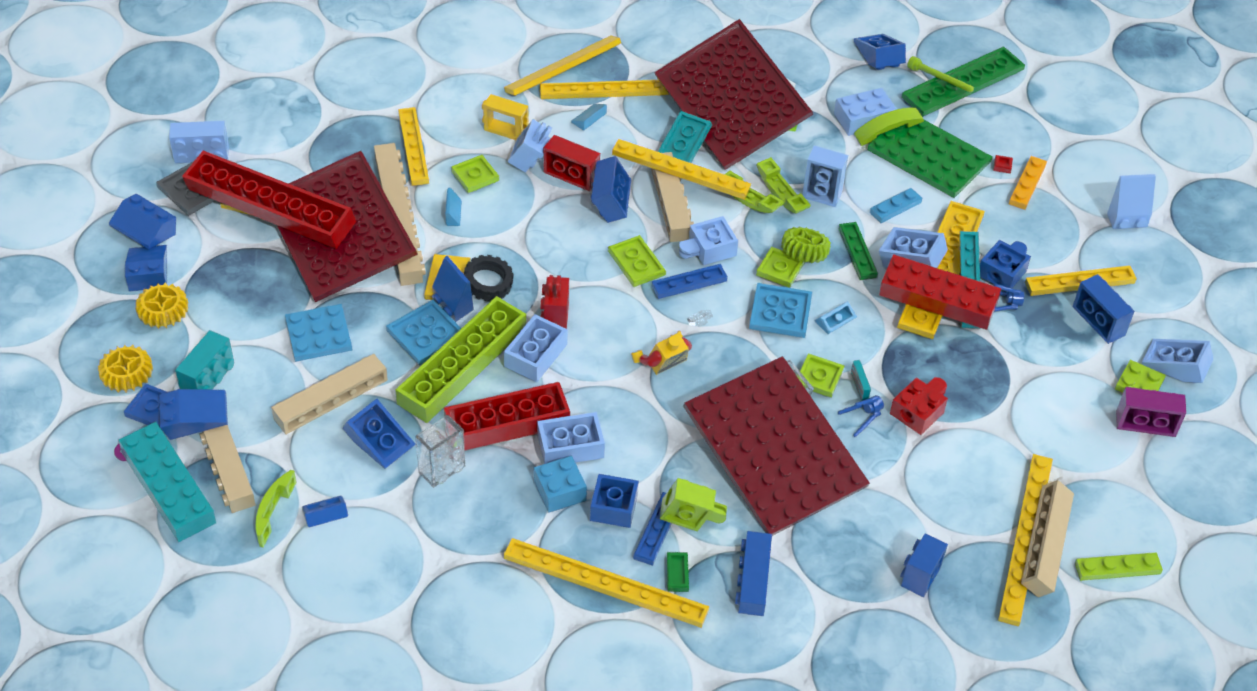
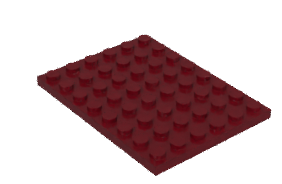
(735, 89)
(372, 243)
(776, 445)

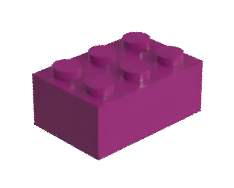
(1151, 411)

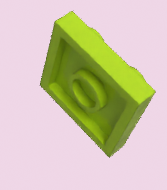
(475, 173)
(779, 267)
(822, 374)
(1140, 377)

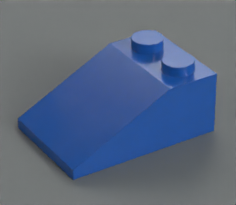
(881, 50)
(146, 267)
(452, 290)
(192, 411)
(378, 434)

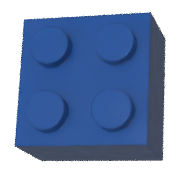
(614, 500)
(923, 564)

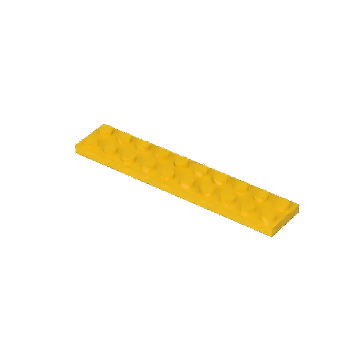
(956, 219)

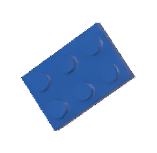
(145, 405)

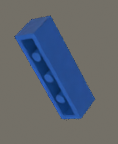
(755, 573)

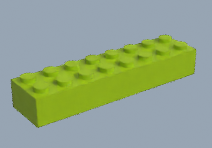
(460, 359)

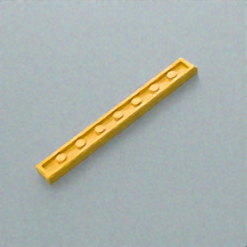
(562, 65)
(602, 89)

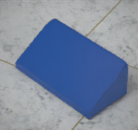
(325, 511)

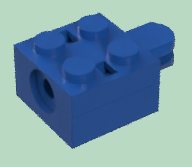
(1005, 263)

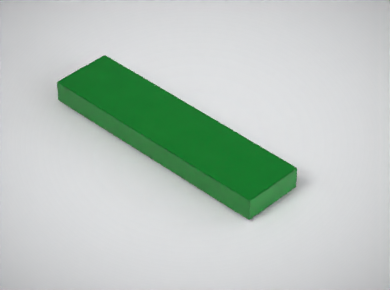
(858, 251)

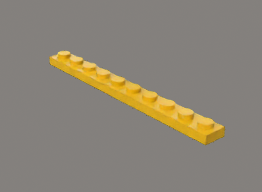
(607, 582)
(1014, 591)

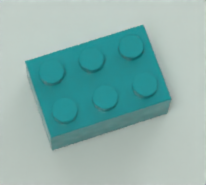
(206, 363)

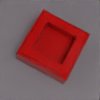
(1003, 164)

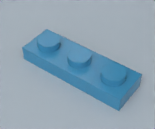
(896, 205)

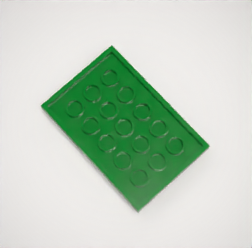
(931, 156)

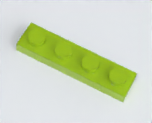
(1118, 566)

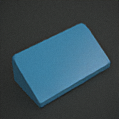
(590, 116)
(453, 208)
(836, 318)

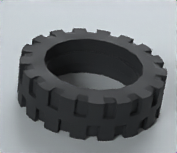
(492, 264)

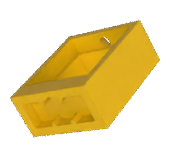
(506, 107)

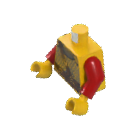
(665, 353)

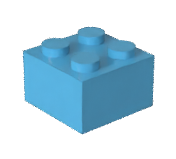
(560, 484)

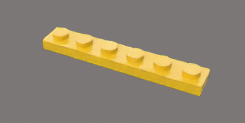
(413, 146)
(1070, 281)

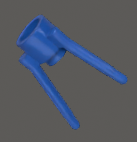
(1013, 297)
(872, 405)

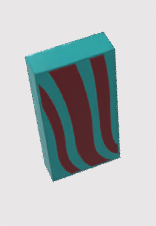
(860, 380)

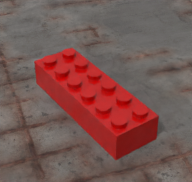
(940, 291)
(508, 414)

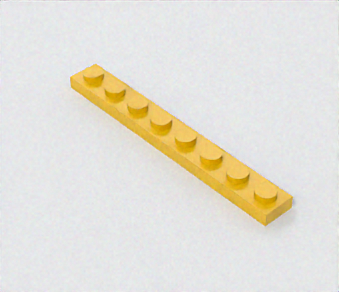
(681, 169)

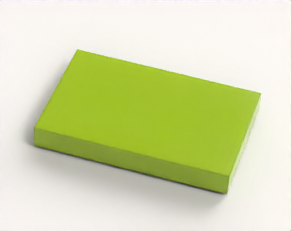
(636, 261)

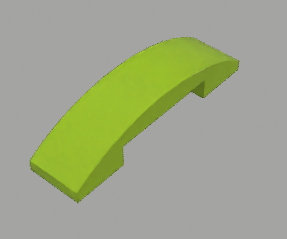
(887, 122)
(780, 188)
(758, 201)
(280, 488)

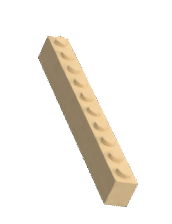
(393, 184)

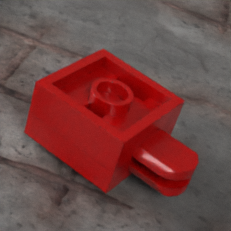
(556, 300)
(920, 404)

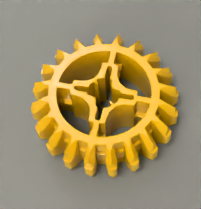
(150, 306)
(113, 365)

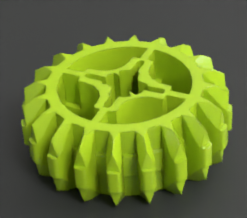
(805, 244)

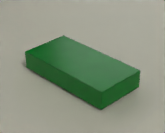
(677, 572)

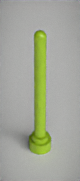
(916, 64)

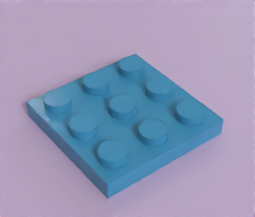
(780, 310)
(423, 331)
(318, 332)

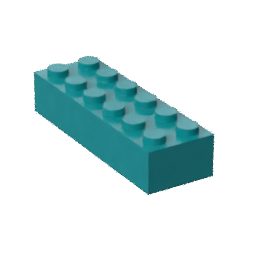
(167, 482)

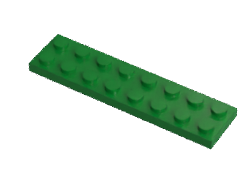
(978, 73)

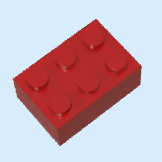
(570, 162)

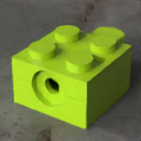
(691, 505)

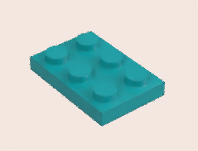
(686, 136)

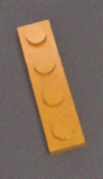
(1028, 182)

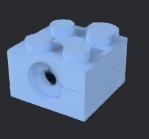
(530, 145)
(710, 241)

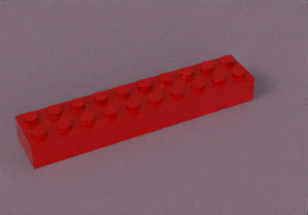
(270, 199)

